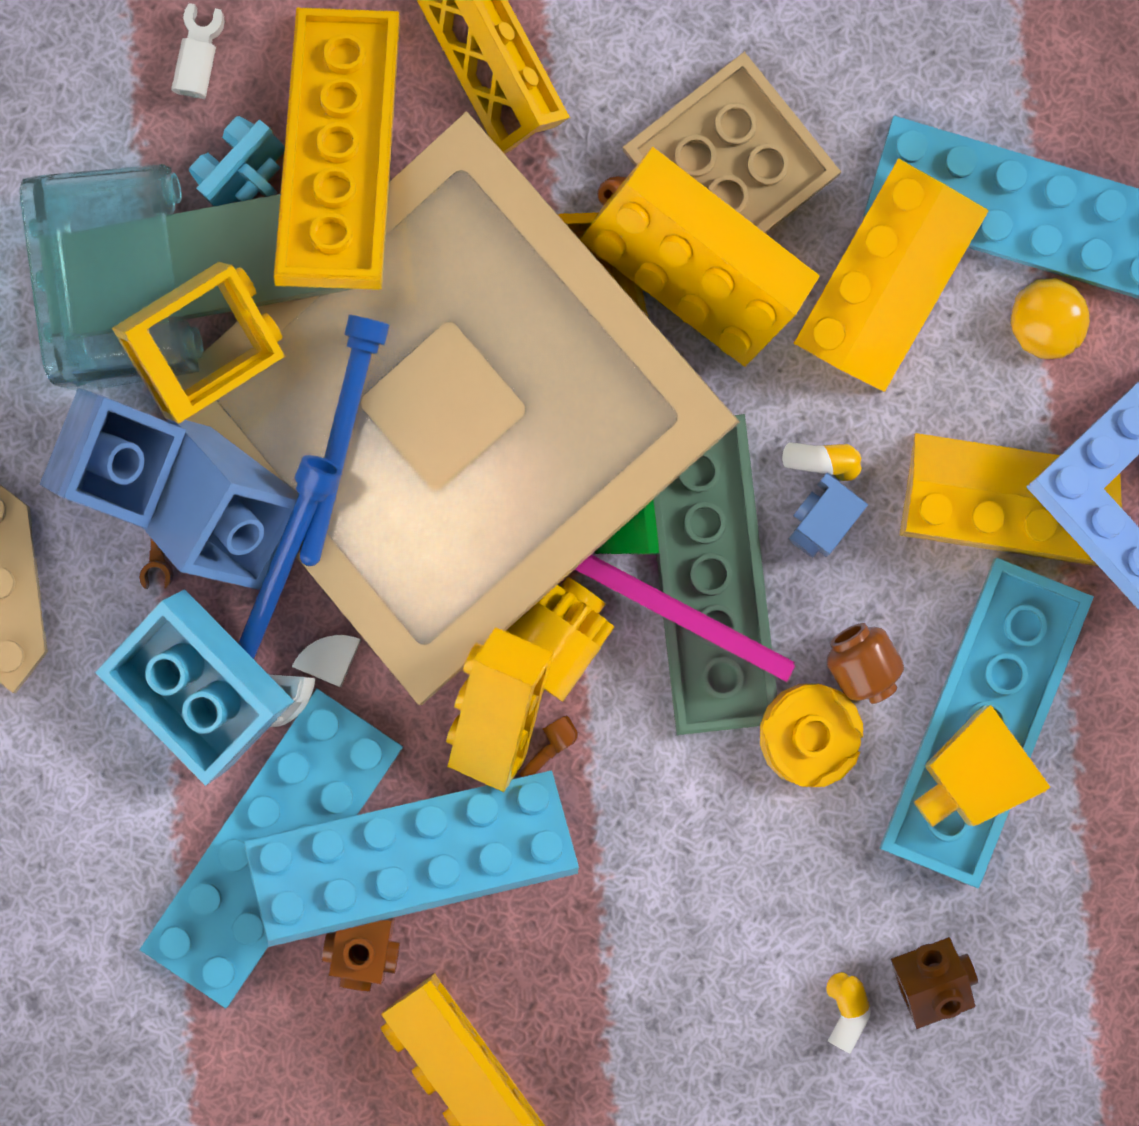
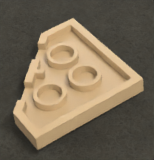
(21, 620)

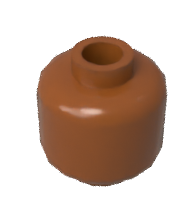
(865, 663)

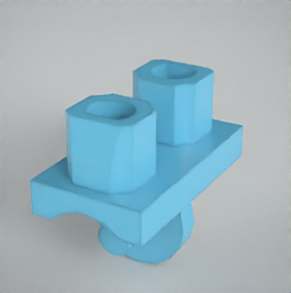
(244, 168)

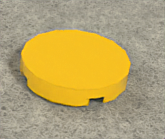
(811, 735)

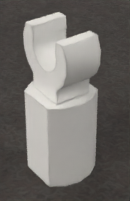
(196, 54)

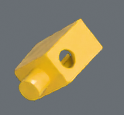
(979, 773)

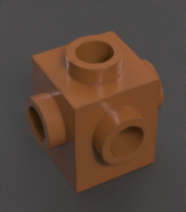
(357, 973)

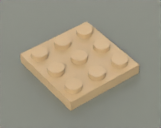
(741, 145)

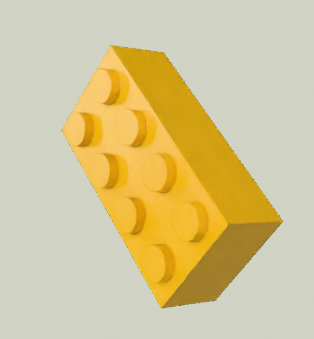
(699, 257)

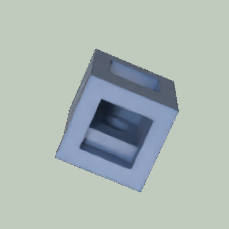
(826, 518)

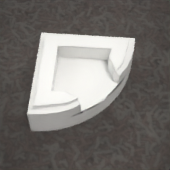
(328, 658)
(299, 690)

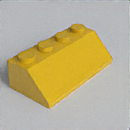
(891, 276)
(982, 500)
(454, 1059)

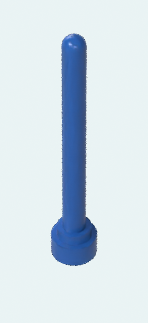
(364, 340)
(315, 480)

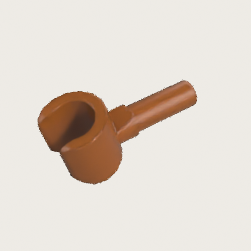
(156, 559)
(561, 736)

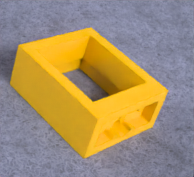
(154, 370)

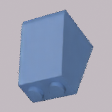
(112, 458)
(220, 510)

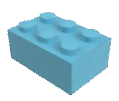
(194, 686)

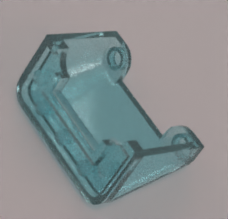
(96, 260)

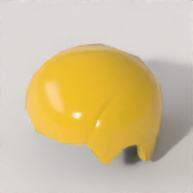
(1050, 318)

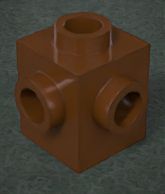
(935, 982)

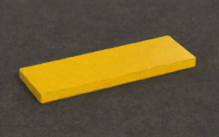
(337, 149)

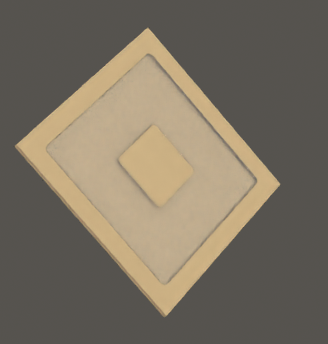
(493, 427)

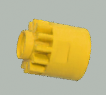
(568, 626)

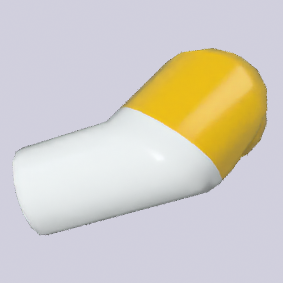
(836, 459)
(853, 1008)

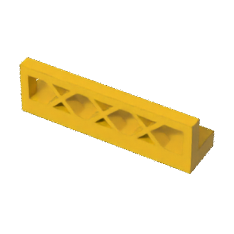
(516, 69)

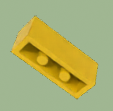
(497, 708)

